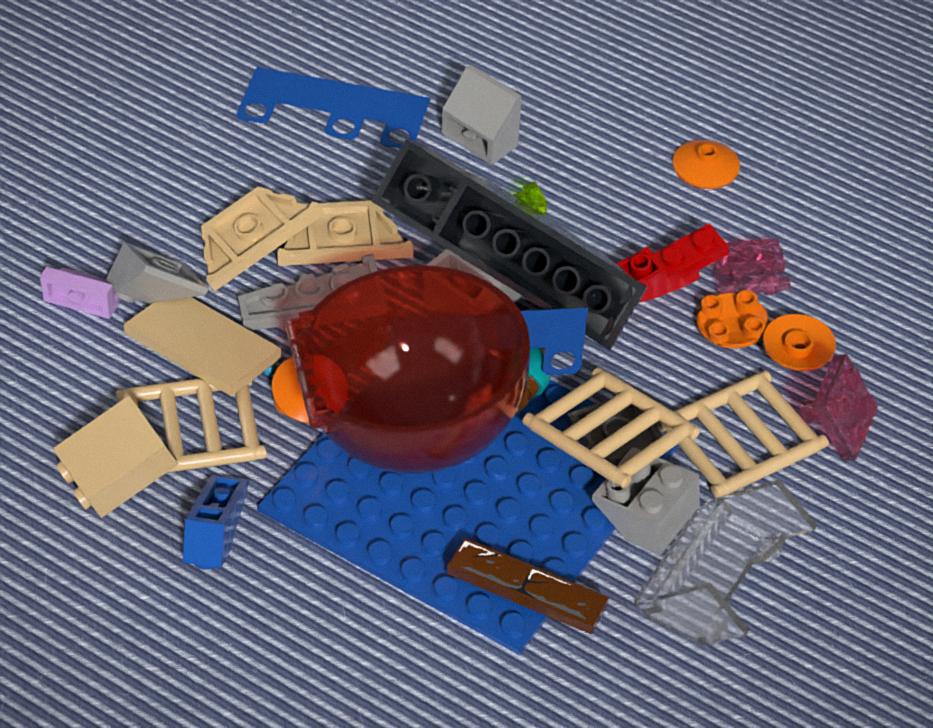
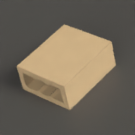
(113, 457)

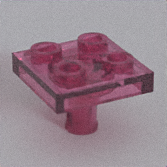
(842, 407)

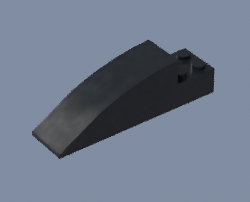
(508, 240)

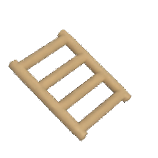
(624, 397)
(215, 455)
(750, 471)

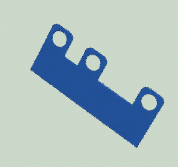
(339, 98)
(557, 332)

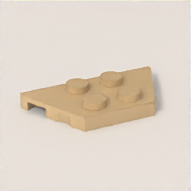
(251, 231)
(346, 235)

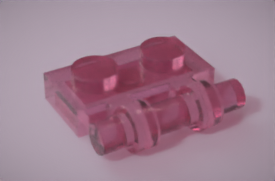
(752, 258)

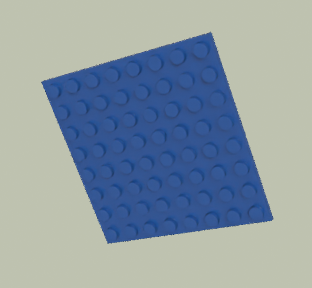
(407, 527)

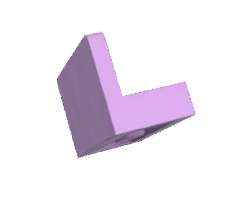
(79, 291)

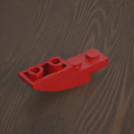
(676, 263)

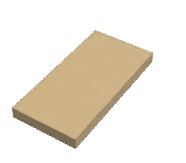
(203, 342)

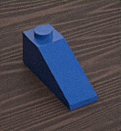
(213, 521)

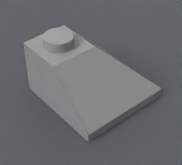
(151, 277)

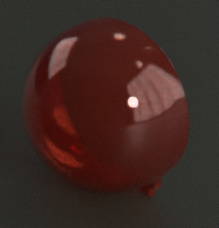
(412, 366)

